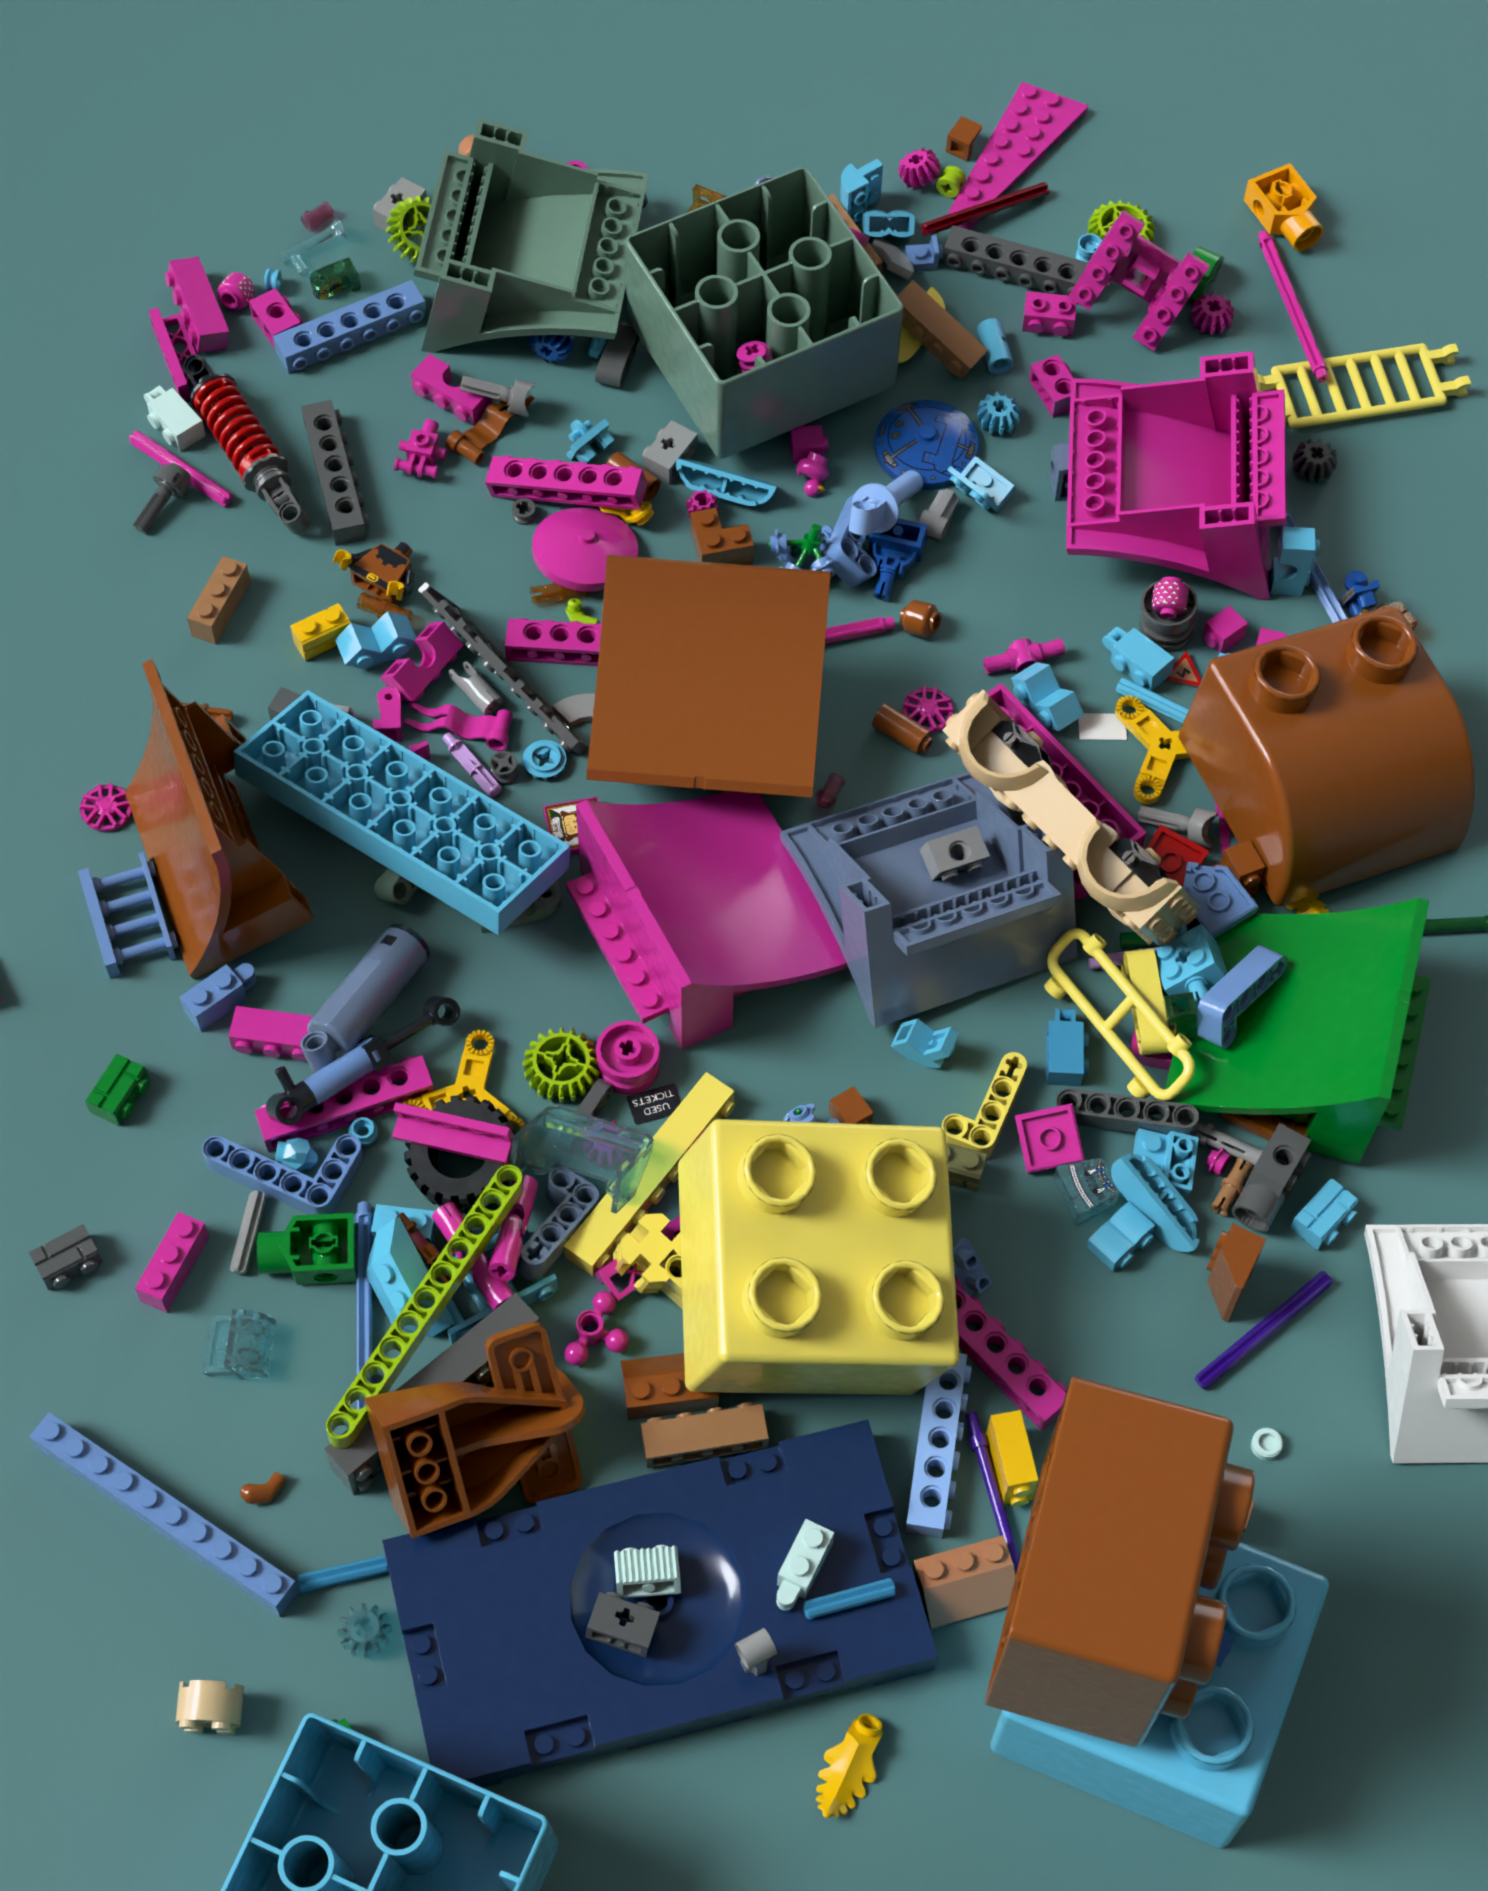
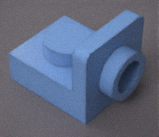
(925, 255)

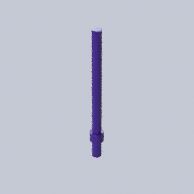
(979, 1444)

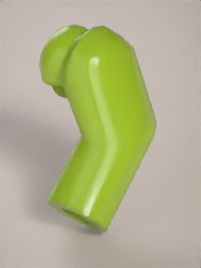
(576, 613)

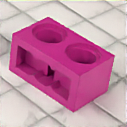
(1052, 384)

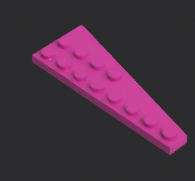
(1018, 143)

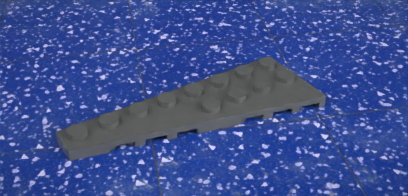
(498, 664)

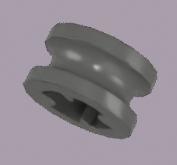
(528, 517)

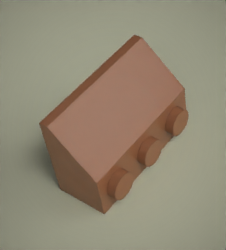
(965, 1581)

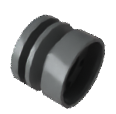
(1168, 633)

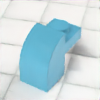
(924, 1045)

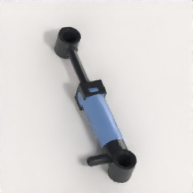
(367, 1056)

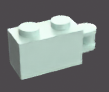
(174, 418)
(803, 1563)

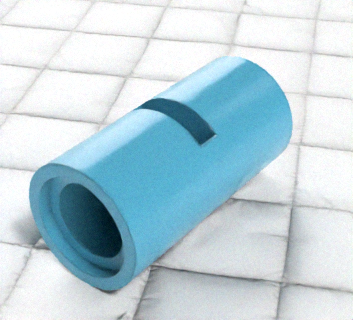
(994, 339)

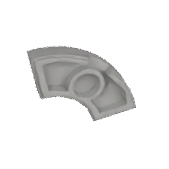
(894, 258)
(576, 708)

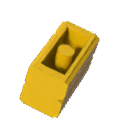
(319, 631)

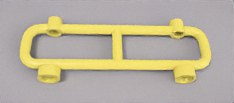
(1060, 984)

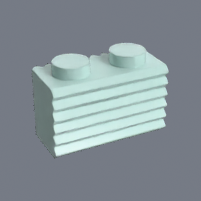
(647, 1571)

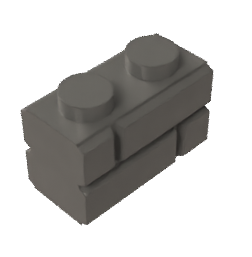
(66, 1258)

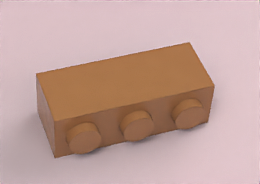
(219, 600)

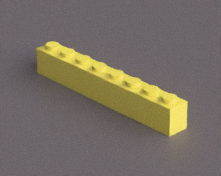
(604, 1230)

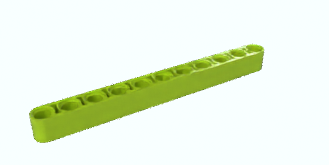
(425, 1317)

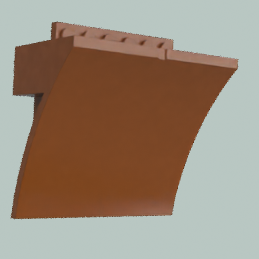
(709, 676)
(197, 833)

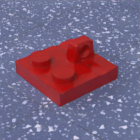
(1176, 852)

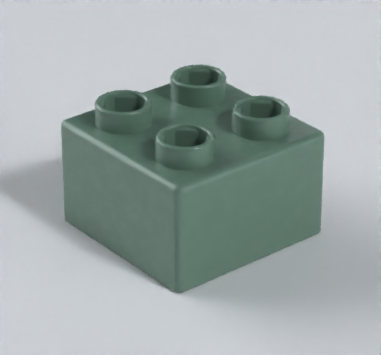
(771, 271)

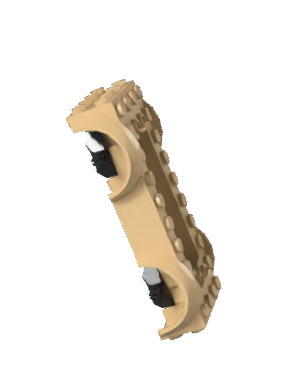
(1110, 867)

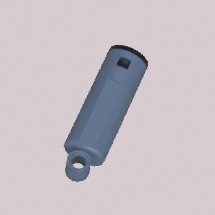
(364, 995)

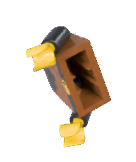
(380, 570)

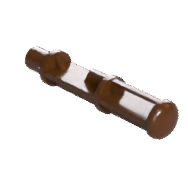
(426, 1249)

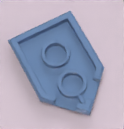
(1220, 897)

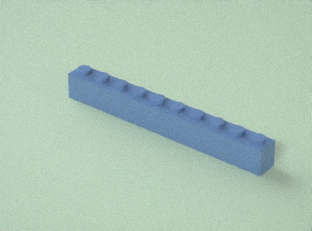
(165, 1514)

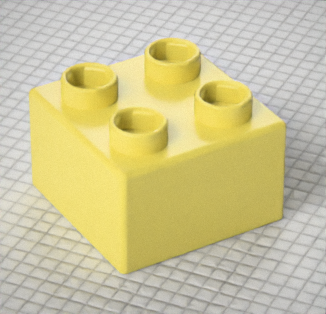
(816, 1258)

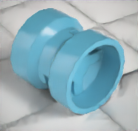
(1087, 246)

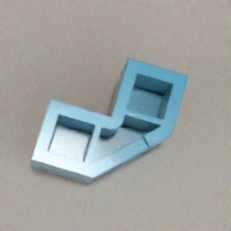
(375, 645)
(1044, 698)

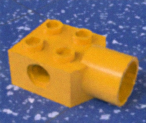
(1285, 206)

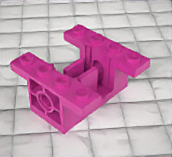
(1165, 283)

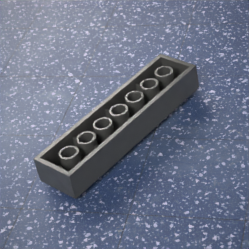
(458, 1363)

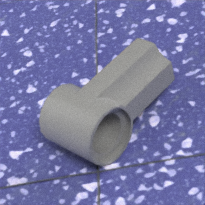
(940, 513)
(756, 1652)

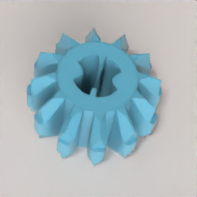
(998, 413)

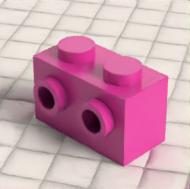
(1049, 314)

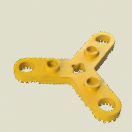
(1151, 734)
(471, 1077)

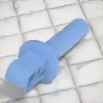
(877, 506)

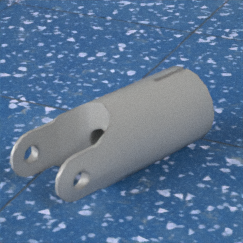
(478, 690)

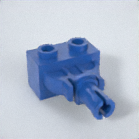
(896, 551)

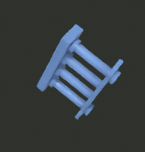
(108, 933)

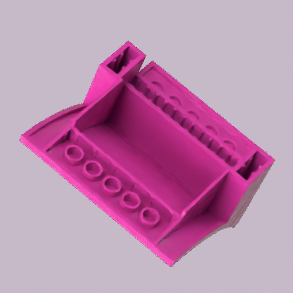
(1180, 472)
(697, 907)

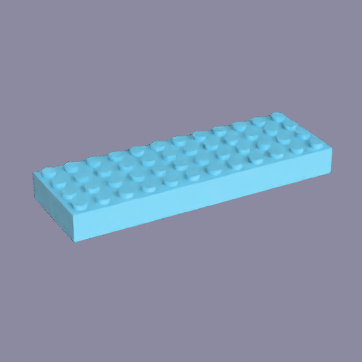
(403, 811)

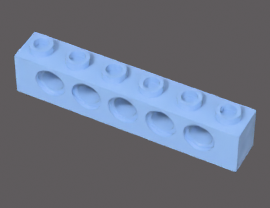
(921, 1518)

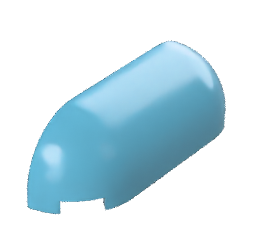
(725, 482)
(1157, 1199)

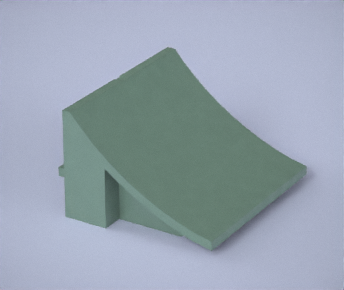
(525, 243)

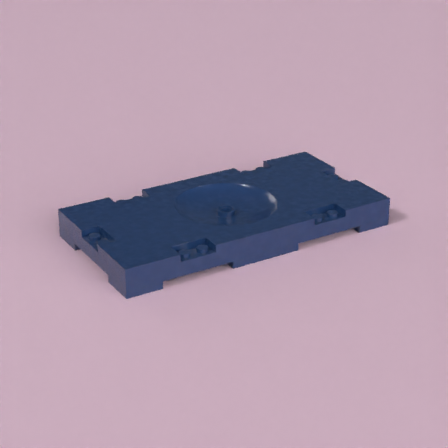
(505, 1604)

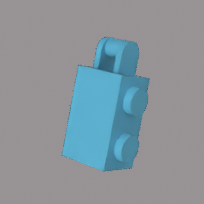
(1138, 657)

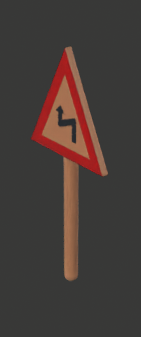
(1185, 672)

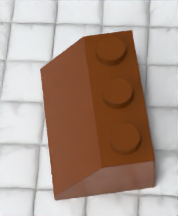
(1232, 1267)
(658, 1388)

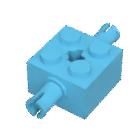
(1190, 962)

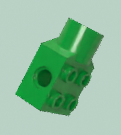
(311, 1249)

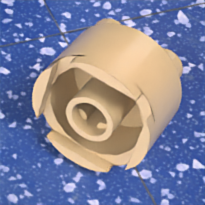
(209, 1706)

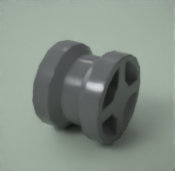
(500, 761)

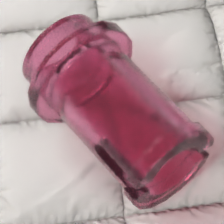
(317, 215)
(827, 796)

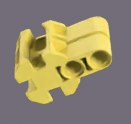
(654, 1257)

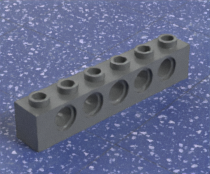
(1011, 261)
(334, 472)

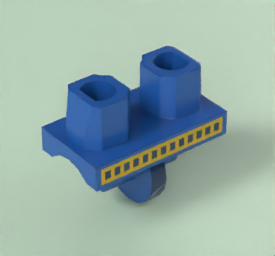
(1358, 594)

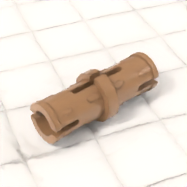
(1231, 1187)

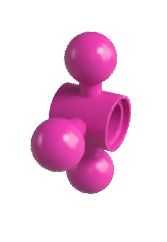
(615, 1340)

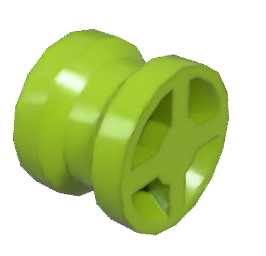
(951, 181)

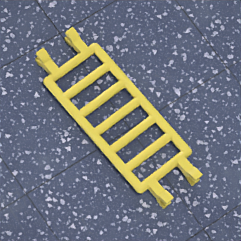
(1428, 359)

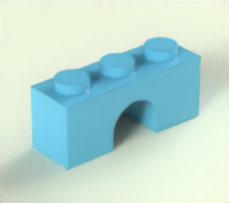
(1294, 562)

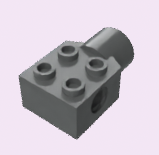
(1272, 1179)

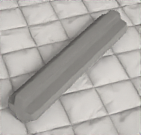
(248, 1232)

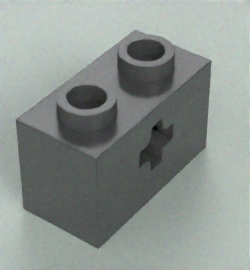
(637, 1632)

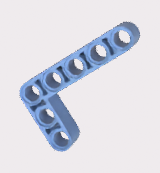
(286, 1177)

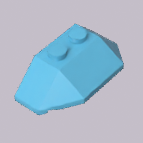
(397, 1271)

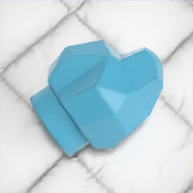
(296, 1154)

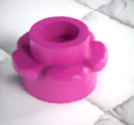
(1218, 1161)

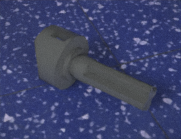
(167, 487)

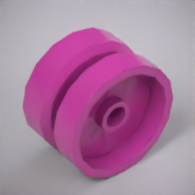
(628, 1057)

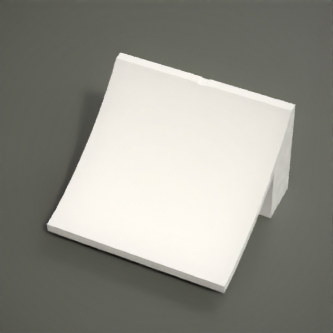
(1433, 1338)

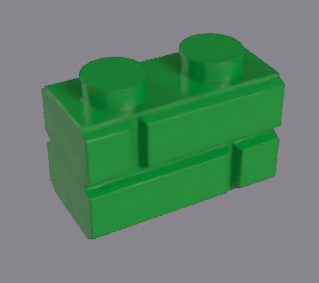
(118, 1089)

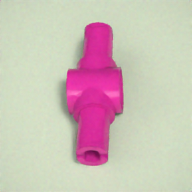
(1023, 654)

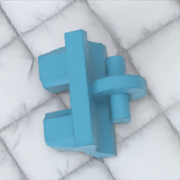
(598, 434)

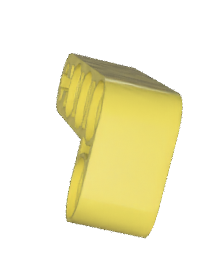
(1142, 972)
(992, 1105)

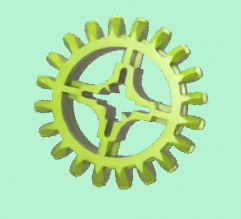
(415, 210)
(1106, 214)
(542, 1055)

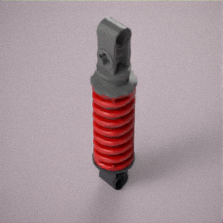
(244, 441)

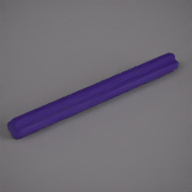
(1263, 1330)

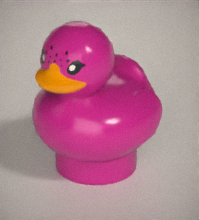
(813, 467)

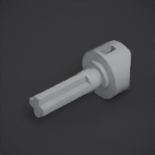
(514, 396)
(1196, 826)

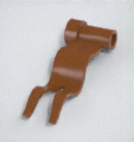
(483, 433)

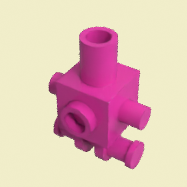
(421, 451)

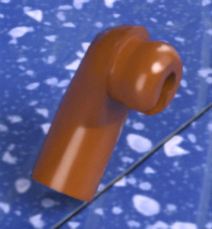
(263, 1492)

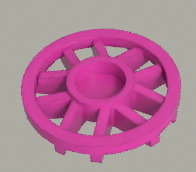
(928, 709)
(105, 807)

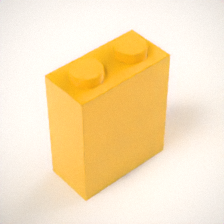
(1012, 1458)

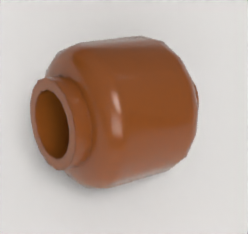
(920, 618)

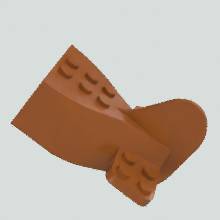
(466, 1444)

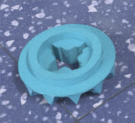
(541, 750)

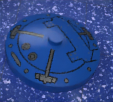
(925, 439)

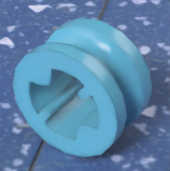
(272, 279)

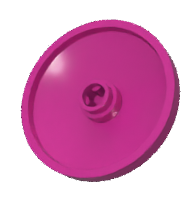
(574, 546)

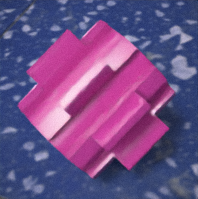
(700, 501)

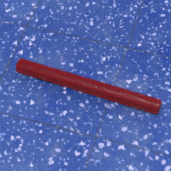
(985, 209)

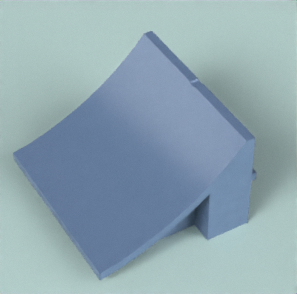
(925, 939)

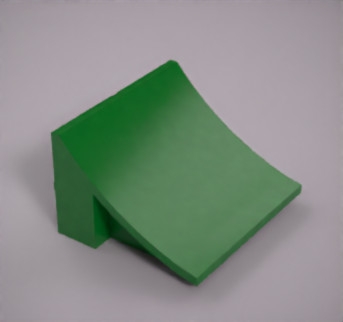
(1330, 1035)

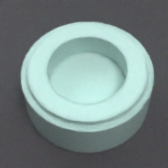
(1266, 1444)

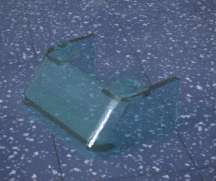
(586, 1147)

